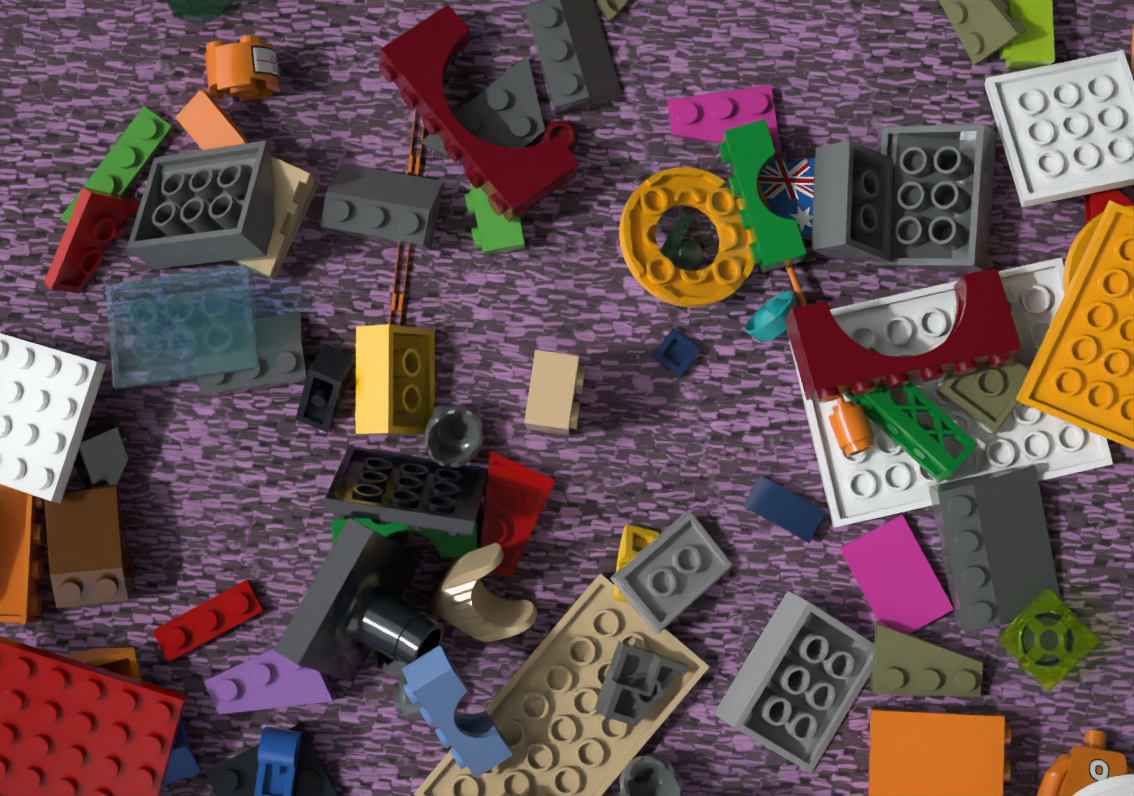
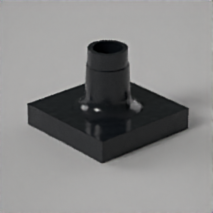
(359, 607)

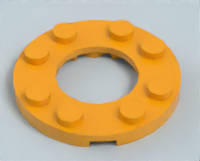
(656, 272)

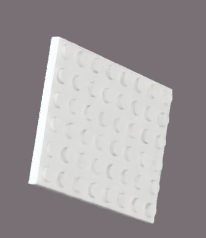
(910, 324)

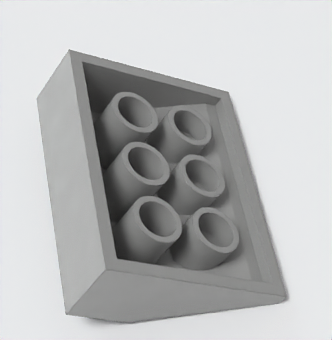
(798, 682)

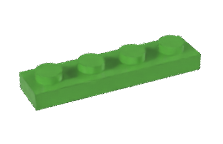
(127, 156)

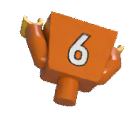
(1083, 767)

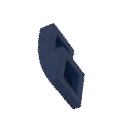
(785, 509)

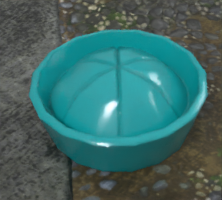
(769, 319)

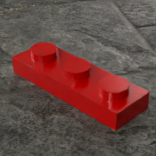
(208, 620)

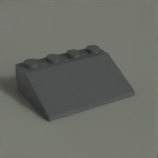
(940, 196)
(206, 207)
(993, 545)

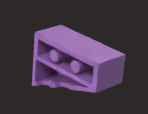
(267, 684)

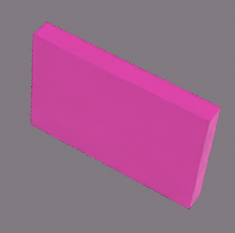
(896, 577)

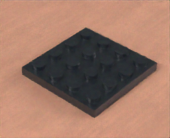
(406, 491)

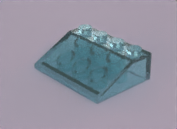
(183, 326)

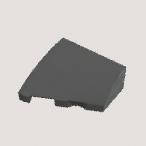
(635, 683)

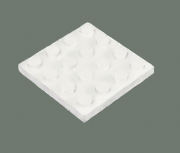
(1067, 126)
(42, 414)

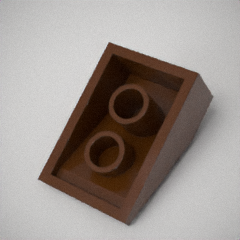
(88, 547)

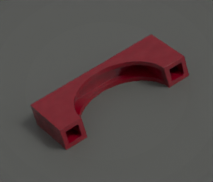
(508, 176)
(836, 364)

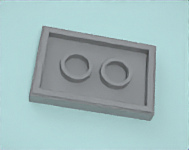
(672, 572)

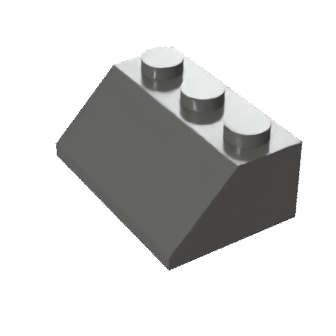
(572, 53)
(852, 202)
(382, 206)
(281, 360)

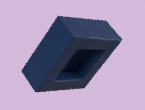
(676, 352)

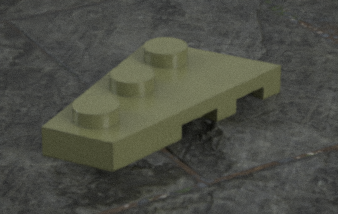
(919, 667)

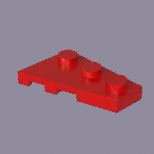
(90, 230)

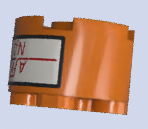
(242, 69)

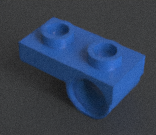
(277, 761)

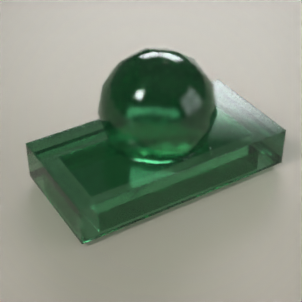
(683, 252)

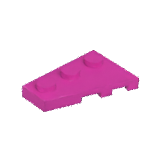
(709, 115)

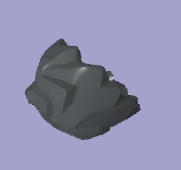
(453, 435)
(650, 776)

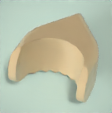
(474, 609)

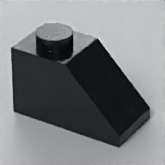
(325, 387)
(101, 455)

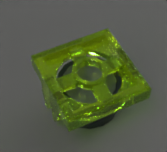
(1046, 640)

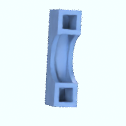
(439, 688)

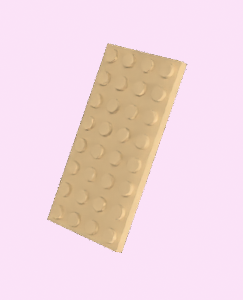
(550, 702)

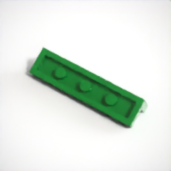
(909, 434)

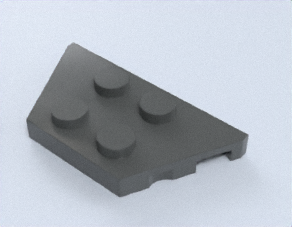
(502, 113)

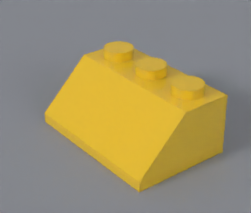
(394, 379)

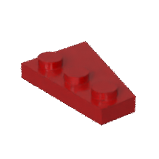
(512, 508)

